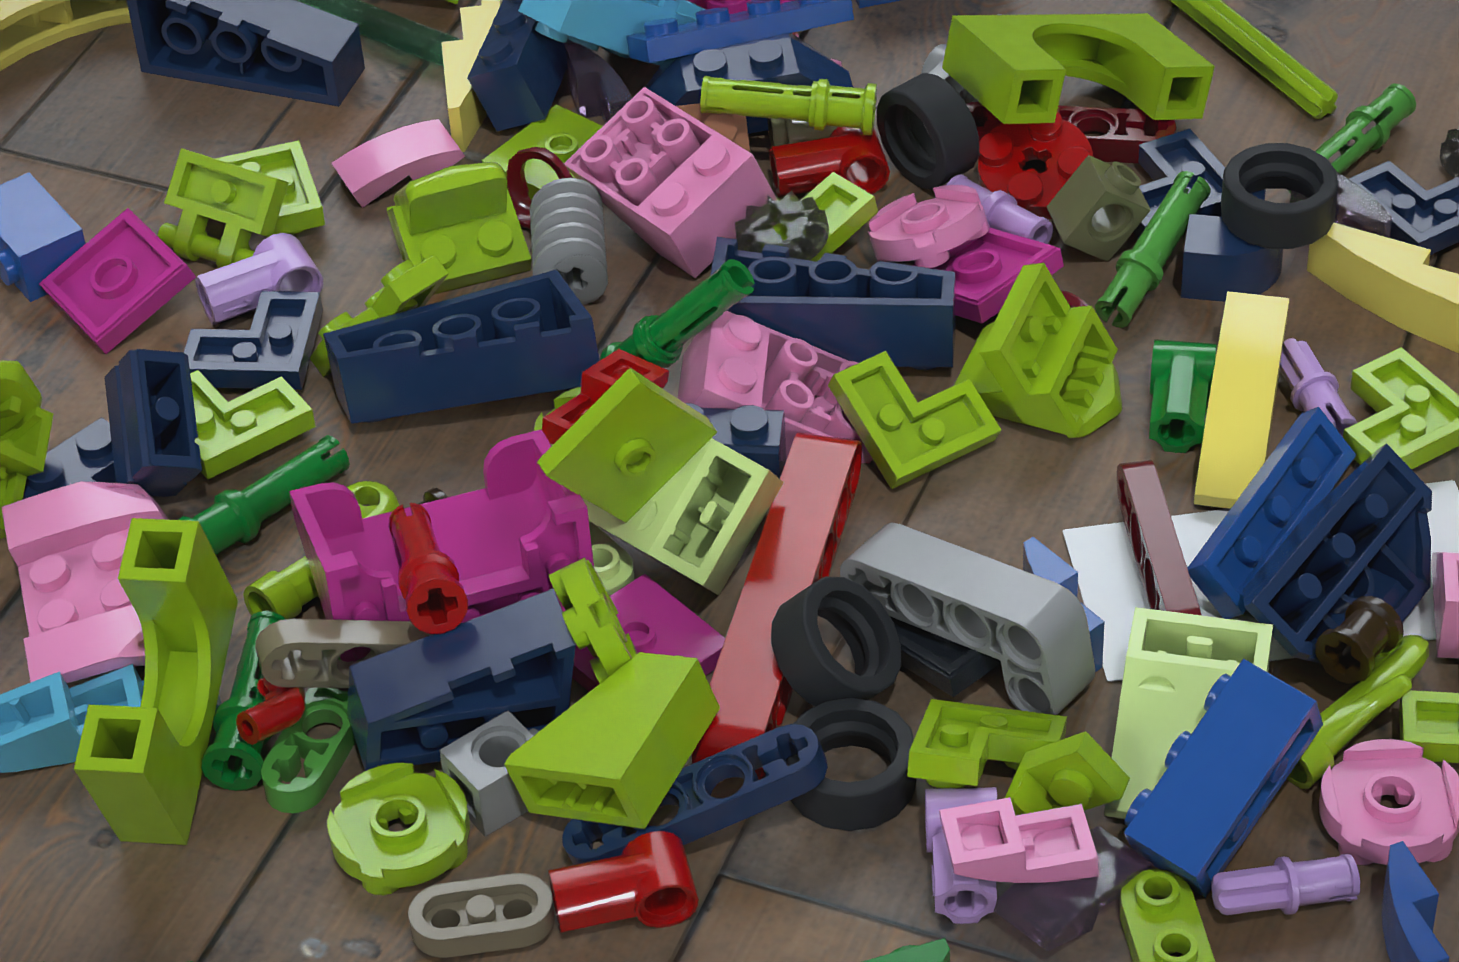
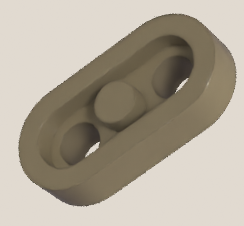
(481, 915)

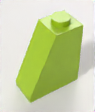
(618, 744)

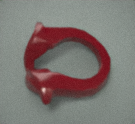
(517, 183)

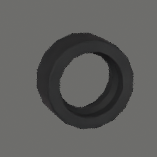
(948, 120)
(1273, 223)
(864, 627)
(864, 802)

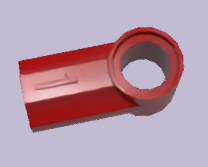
(846, 152)
(644, 882)

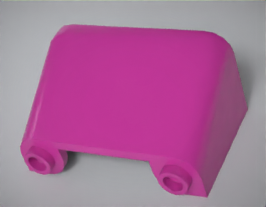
(497, 536)

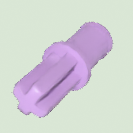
(1312, 385)
(1286, 885)

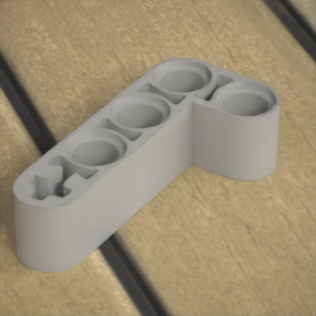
(983, 605)

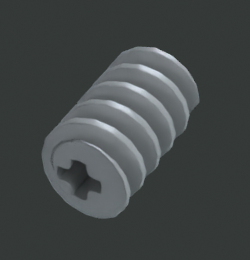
(570, 236)

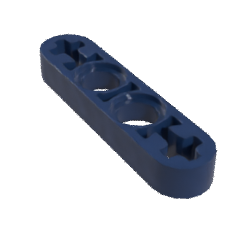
(691, 791)

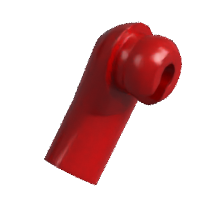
(280, 711)

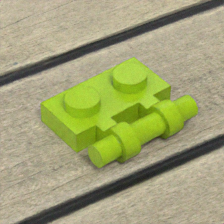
(223, 193)

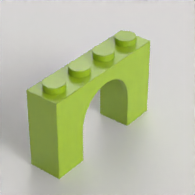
(1021, 62)
(148, 758)

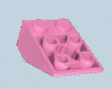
(671, 179)
(750, 364)

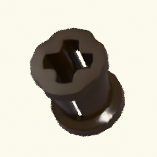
(1367, 631)

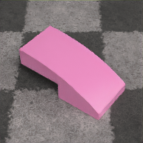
(395, 155)
(1033, 847)

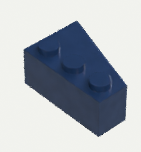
(452, 682)

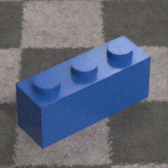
(1222, 775)

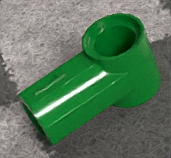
(1180, 392)

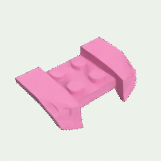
(68, 571)

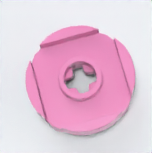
(927, 228)
(1390, 767)

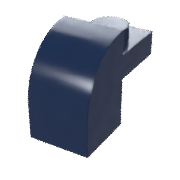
(1223, 262)

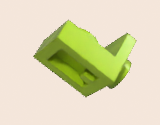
(1066, 775)

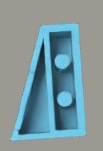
(603, 21)

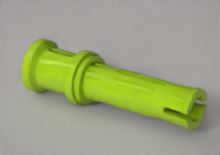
(816, 104)

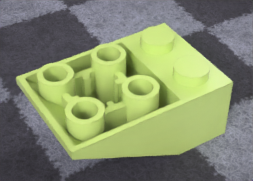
(700, 515)
(1165, 686)

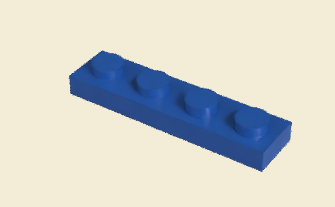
(718, 28)
(1269, 509)

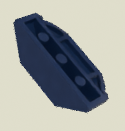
(770, 59)
(1354, 543)

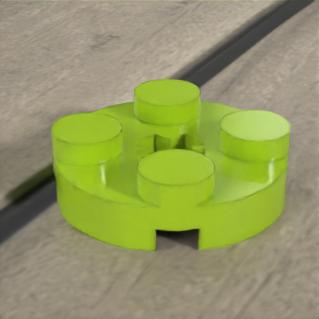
(592, 617)
(400, 858)

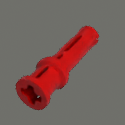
(427, 576)

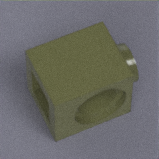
(1099, 207)

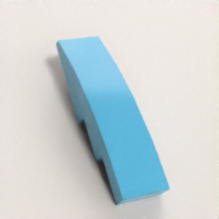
(46, 717)

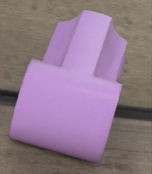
(276, 265)
(956, 896)

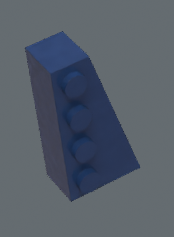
(250, 46)
(849, 307)
(464, 350)

